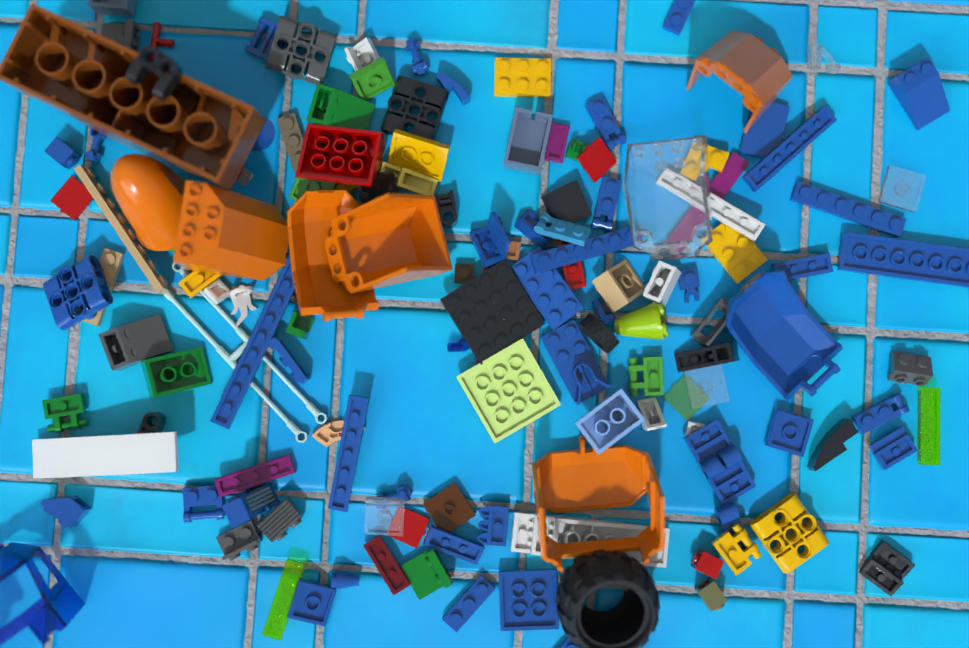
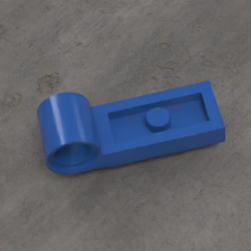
(727, 517)

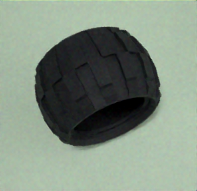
(620, 627)

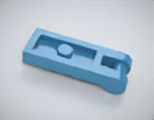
(562, 230)

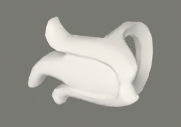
(241, 299)

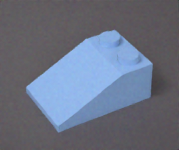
(609, 421)

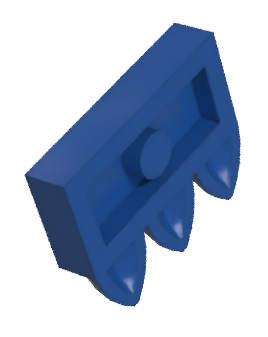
(495, 525)

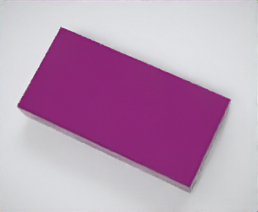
(556, 143)

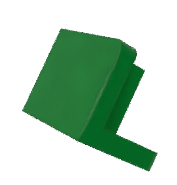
(300, 325)

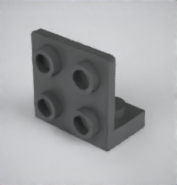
(125, 35)

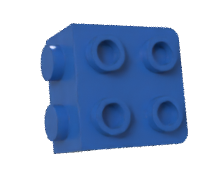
(491, 241)

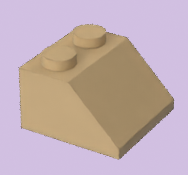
(619, 285)

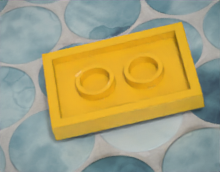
(522, 77)
(418, 154)
(735, 252)

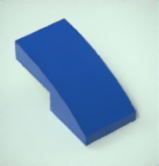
(450, 85)

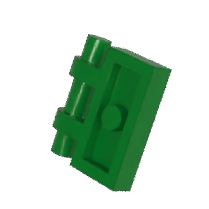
(65, 406)

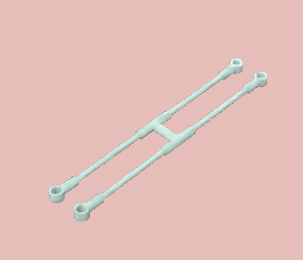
(231, 360)

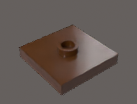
(449, 508)

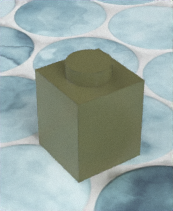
(711, 594)

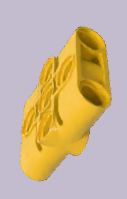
(792, 514)

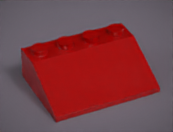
(340, 155)

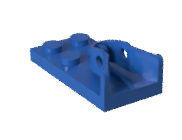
(575, 362)

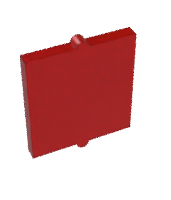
(596, 159)
(72, 198)
(413, 528)

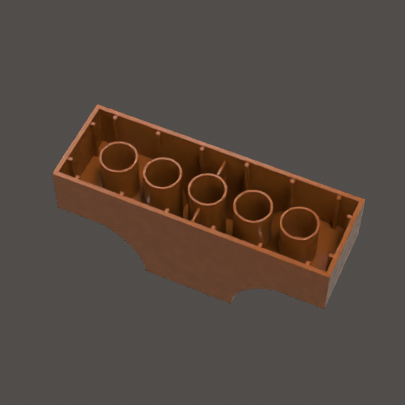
(88, 81)

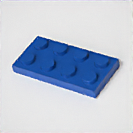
(547, 291)

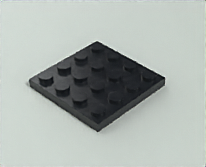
(492, 311)

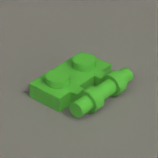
(652, 376)

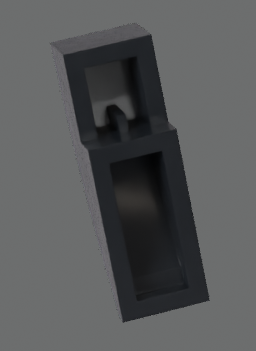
(832, 444)

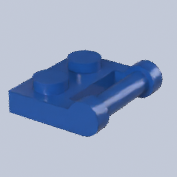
(265, 48)
(202, 496)

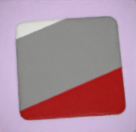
(244, 176)

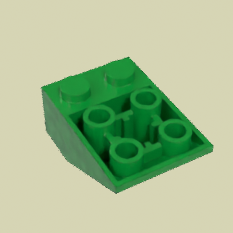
(339, 109)

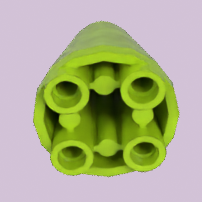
(644, 323)

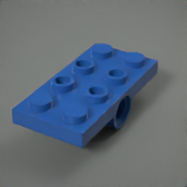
(719, 461)

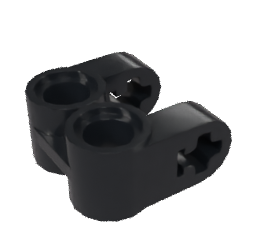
(140, 67)

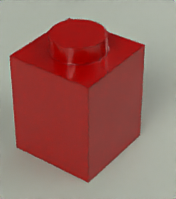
(706, 563)

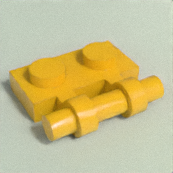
(732, 553)

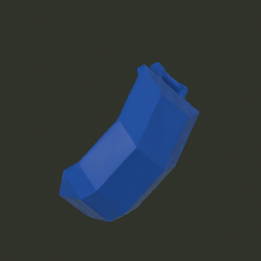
(781, 334)

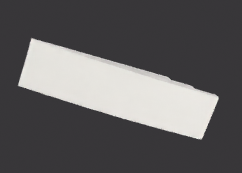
(105, 455)
(570, 530)

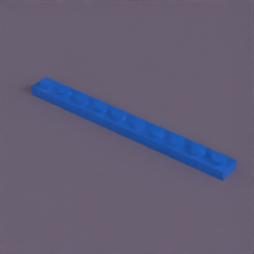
(255, 349)

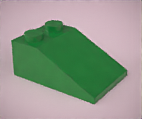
(176, 372)

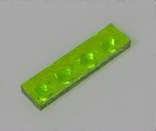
(928, 426)
(278, 613)

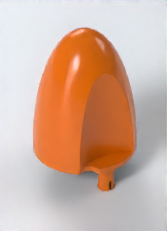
(149, 198)

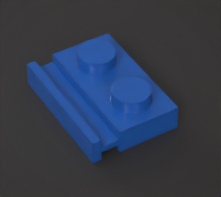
(892, 447)

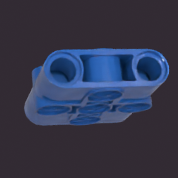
(77, 292)

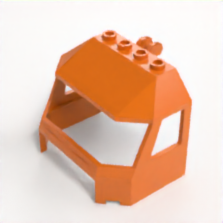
(593, 481)

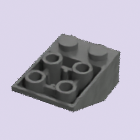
(135, 342)

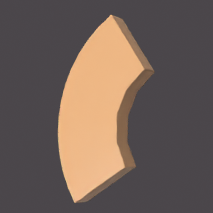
(329, 432)

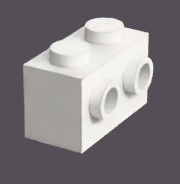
(661, 283)

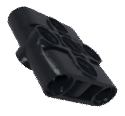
(431, 103)

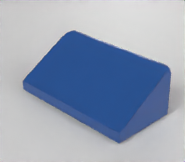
(526, 226)

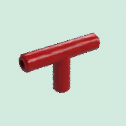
(156, 41)

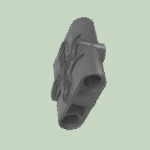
(278, 56)

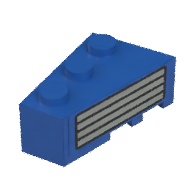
(249, 505)

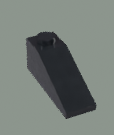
(707, 356)

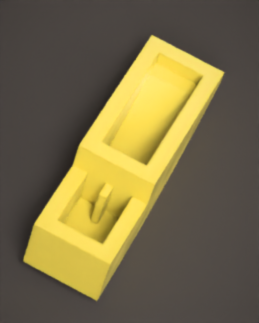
(410, 180)

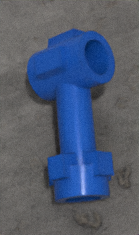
(419, 66)
(93, 154)
(402, 492)

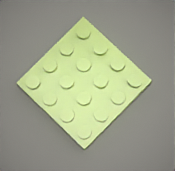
(508, 390)

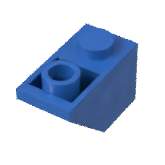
(67, 510)

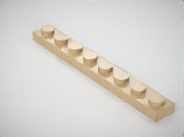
(126, 235)

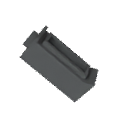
(702, 339)

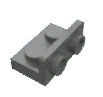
(239, 539)

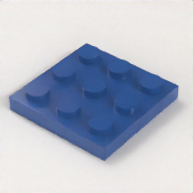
(528, 599)

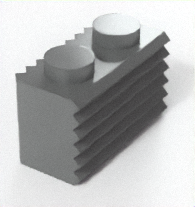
(280, 519)

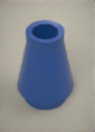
(344, 580)

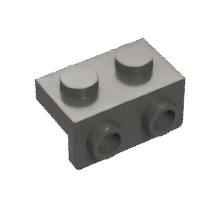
(910, 368)

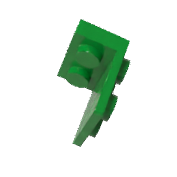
(427, 573)

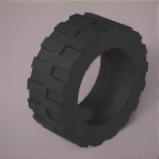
(599, 333)

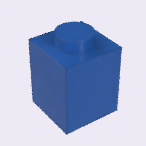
(63, 153)

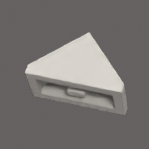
(651, 413)

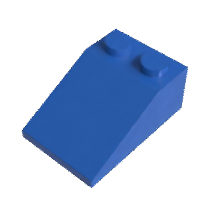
(920, 93)

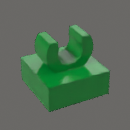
(575, 149)

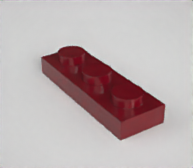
(386, 564)

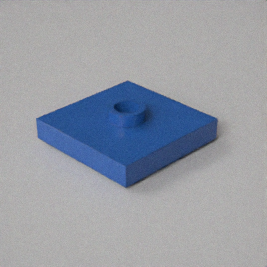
(789, 432)
(311, 602)

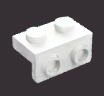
(361, 54)

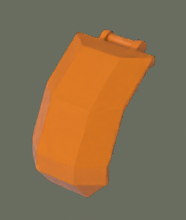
(307, 229)

